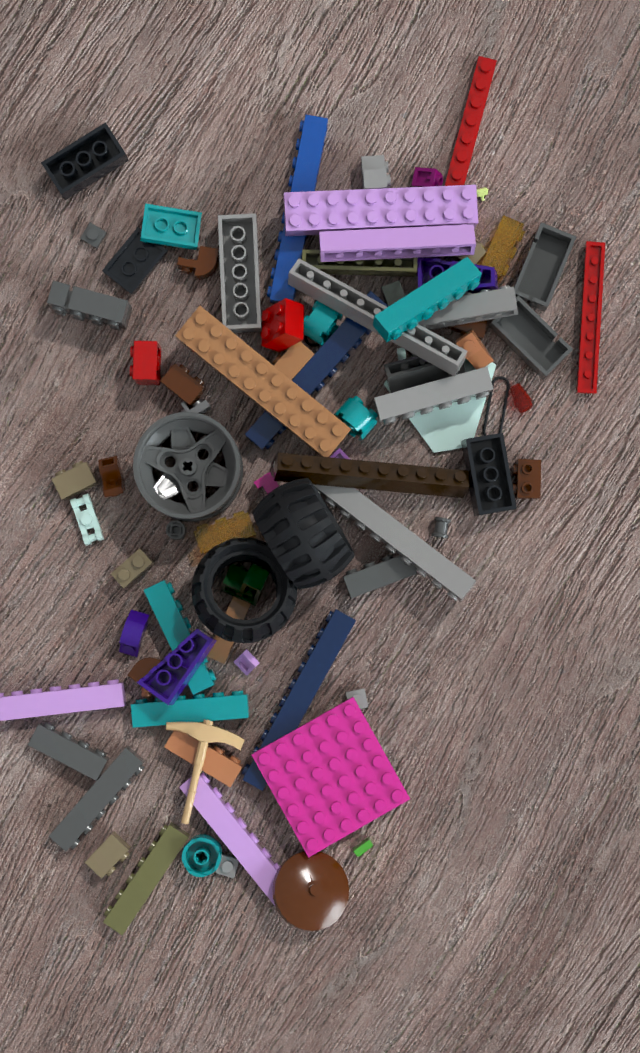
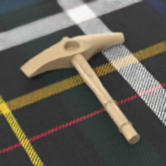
(205, 734)

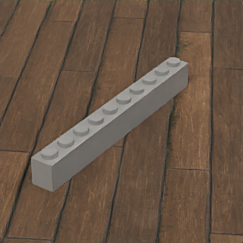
(363, 309)
(399, 540)

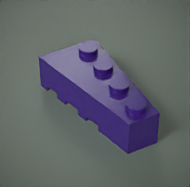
(431, 268)
(178, 667)

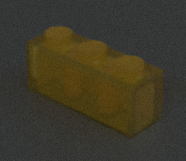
(503, 245)
(237, 527)

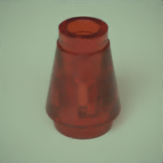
(521, 399)

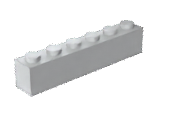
(475, 308)

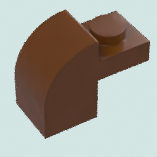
(203, 266)
(111, 476)
(143, 667)

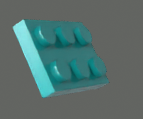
(171, 226)

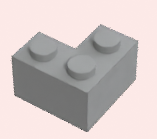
(374, 172)

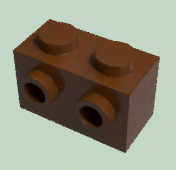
(182, 384)
(527, 479)

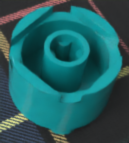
(321, 323)
(357, 417)
(191, 857)

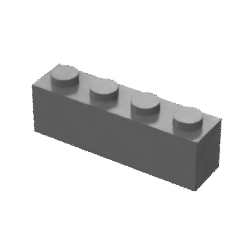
(413, 372)
(377, 575)
(69, 751)

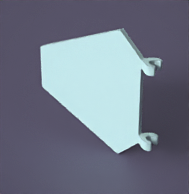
(449, 426)

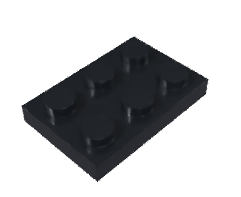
(134, 262)

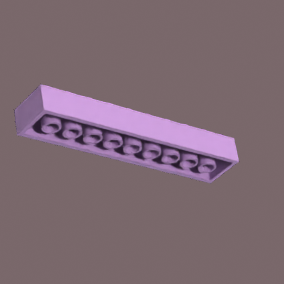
(379, 208)

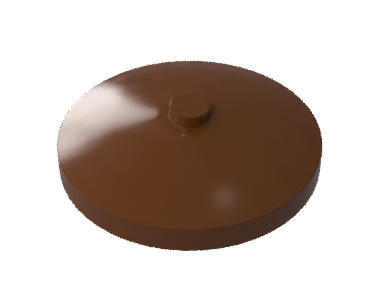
(310, 891)

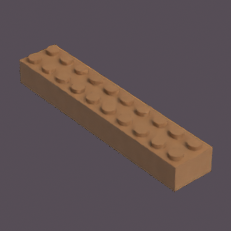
(262, 382)

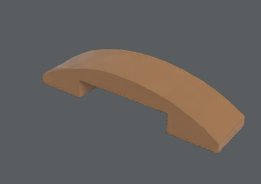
(221, 649)

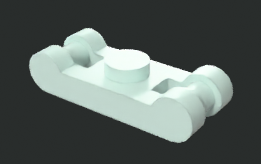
(87, 519)

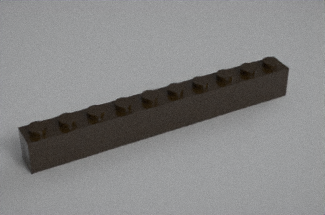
(372, 475)

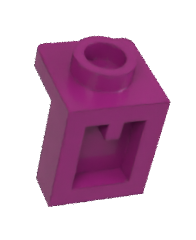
(426, 177)

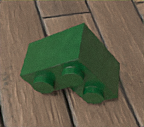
(245, 584)

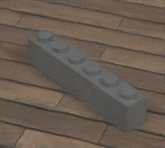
(97, 798)

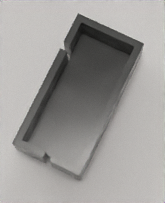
(543, 266)
(89, 305)
(531, 339)

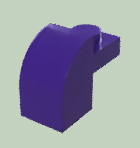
(133, 633)

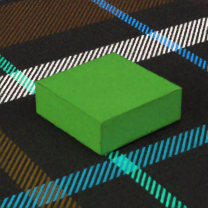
(363, 847)

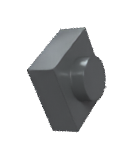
(93, 235)

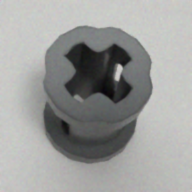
(441, 527)

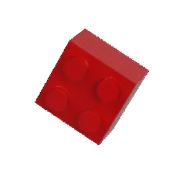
(282, 325)
(146, 362)

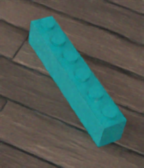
(427, 299)
(176, 628)
(190, 709)

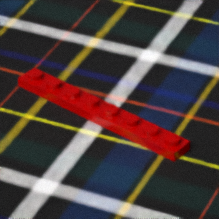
(471, 121)
(590, 317)

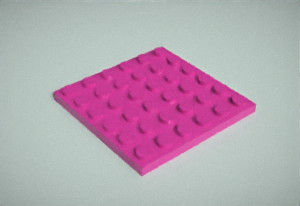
(330, 776)

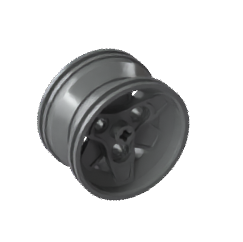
(186, 452)

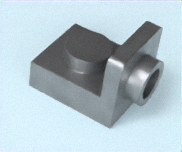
(198, 407)

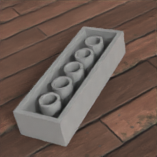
(240, 272)
(433, 394)

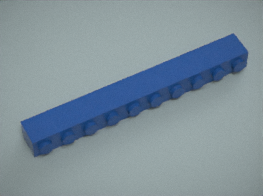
(304, 180)

